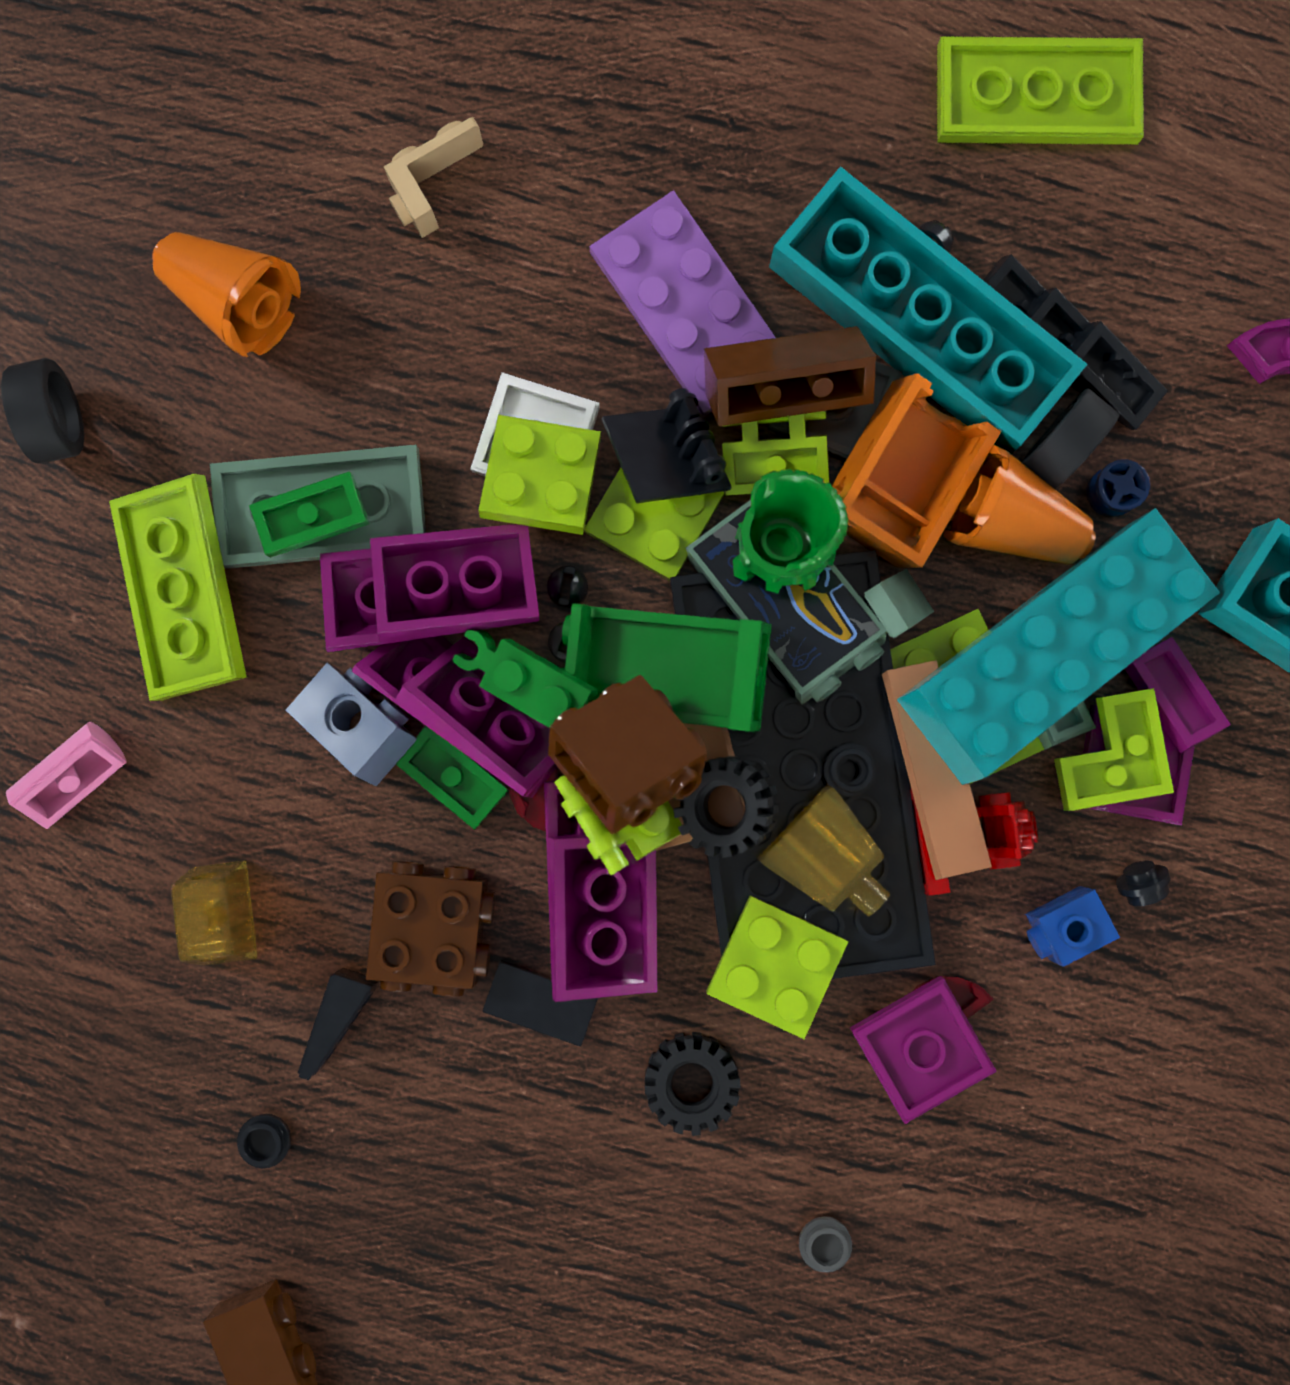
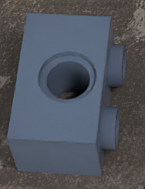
(326, 713)

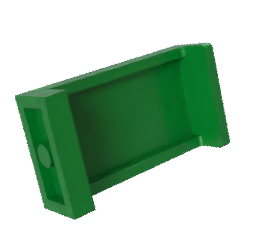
(702, 664)

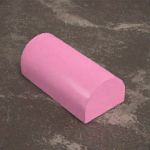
(66, 775)

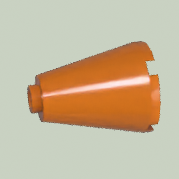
(230, 289)
(1019, 514)

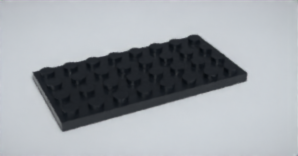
(793, 753)

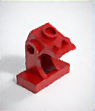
(1007, 832)

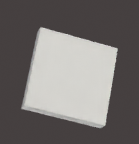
(533, 402)

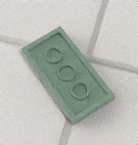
(385, 479)

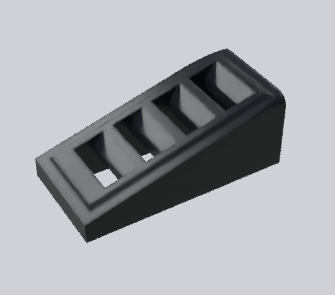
(341, 1004)

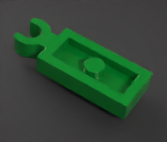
(525, 678)

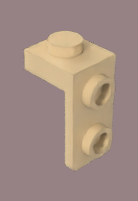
(419, 163)

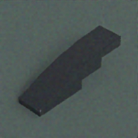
(1111, 367)

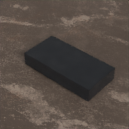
(527, 1000)

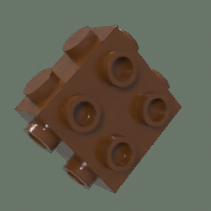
(627, 753)
(429, 929)

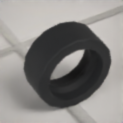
(42, 411)
(1071, 438)

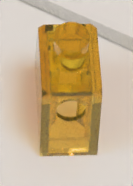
(828, 855)
(214, 914)

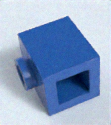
(1070, 926)

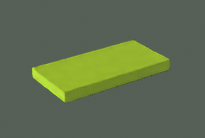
(1040, 90)
(177, 588)

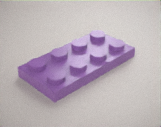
(678, 290)

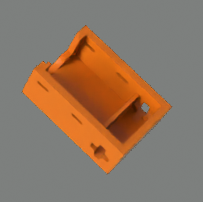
(909, 473)

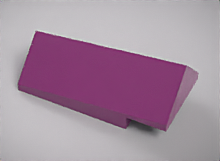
(428, 586)
(448, 700)
(598, 922)

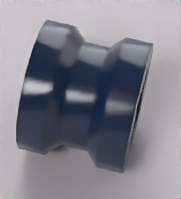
(1127, 480)

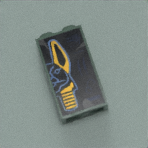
(812, 631)

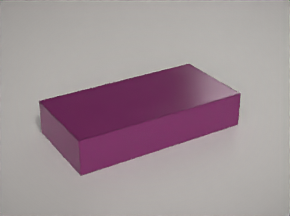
(1182, 699)

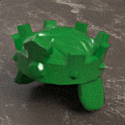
(790, 530)

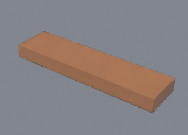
(942, 802)

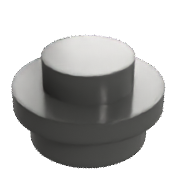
(825, 1244)

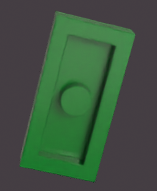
(309, 514)
(452, 777)

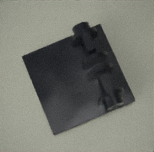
(667, 451)

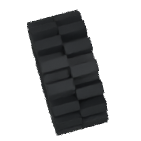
(757, 815)
(692, 1115)

